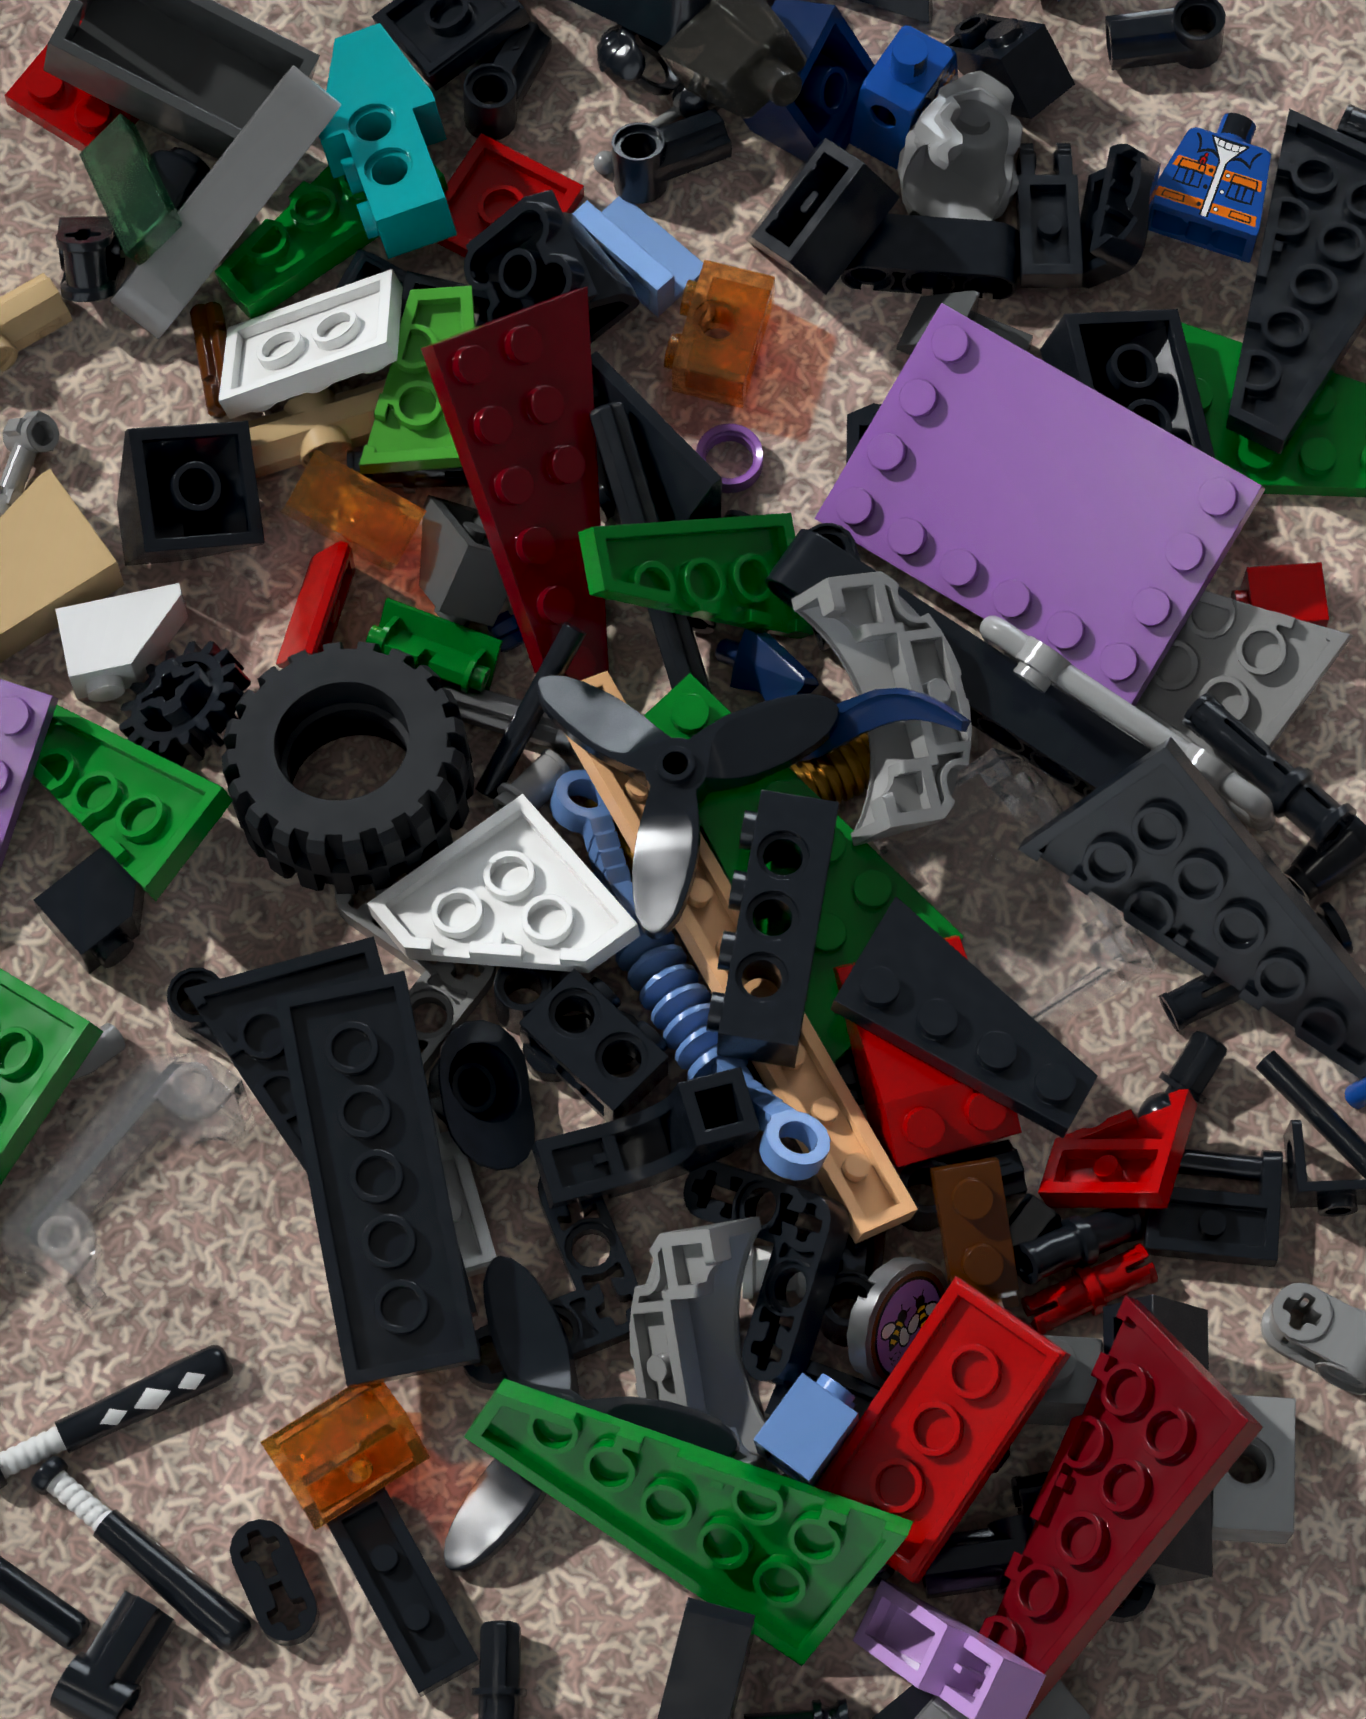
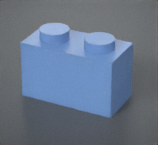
(808, 1428)

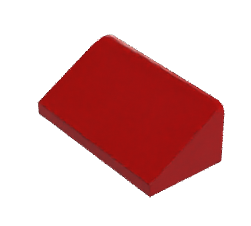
(319, 602)

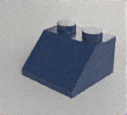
(830, 81)

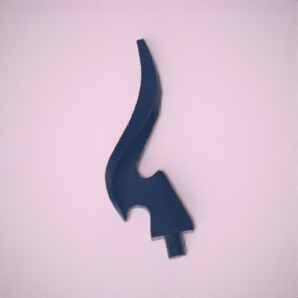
(772, 671)

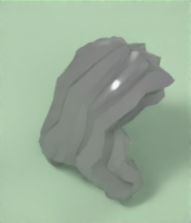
(962, 152)

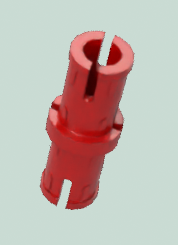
(1089, 1289)

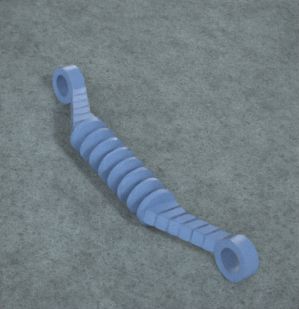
(673, 990)

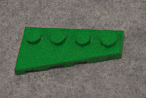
(696, 569)
(128, 798)

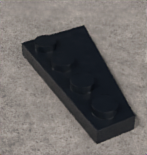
(953, 1017)

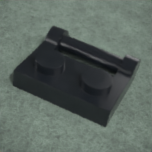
(1221, 1223)

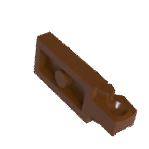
(976, 1228)

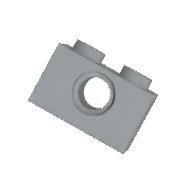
(1263, 1508)

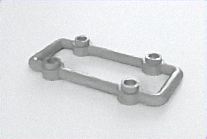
(1044, 667)

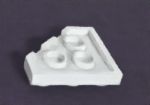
(506, 900)

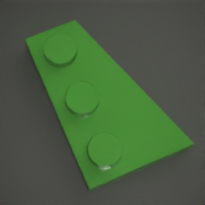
(408, 417)

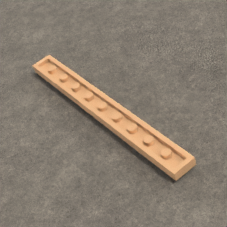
(856, 1164)

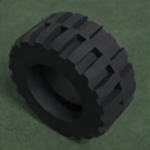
(335, 698)

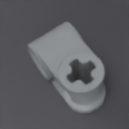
(1329, 1340)

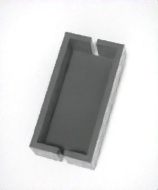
(174, 64)

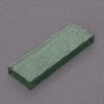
(130, 189)

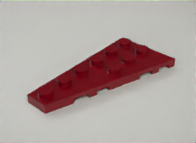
(525, 438)
(1117, 1492)

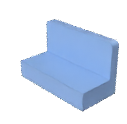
(641, 251)

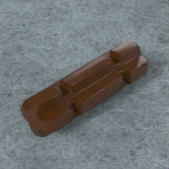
(210, 343)

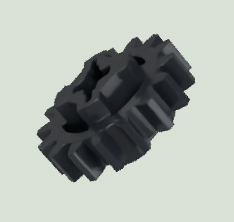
(185, 702)

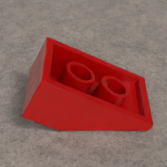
(914, 1105)

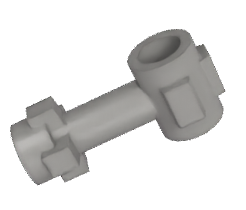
(24, 439)

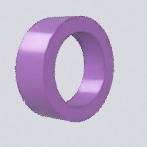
(741, 435)

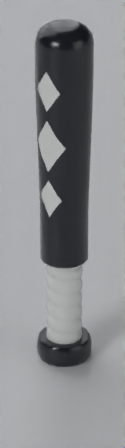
(123, 1408)
(154, 1565)

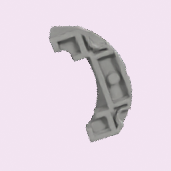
(893, 647)
(689, 1328)

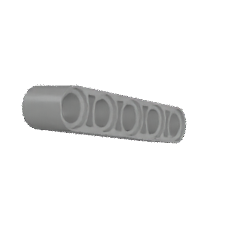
(227, 201)

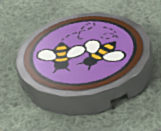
(891, 1315)

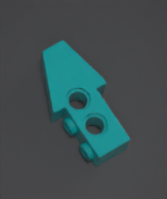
(383, 141)

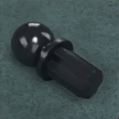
(1191, 1071)

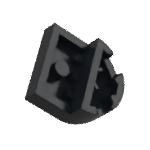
(1117, 214)

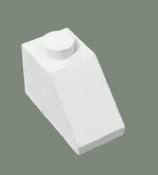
(117, 637)

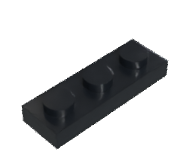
(403, 1592)

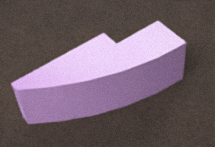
(946, 1657)

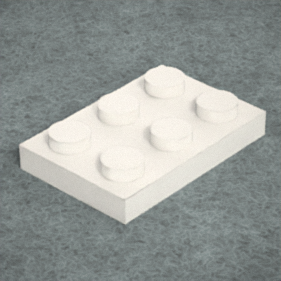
(311, 344)

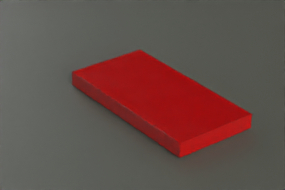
(945, 1420)

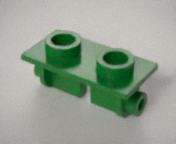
(444, 646)

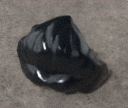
(620, 53)

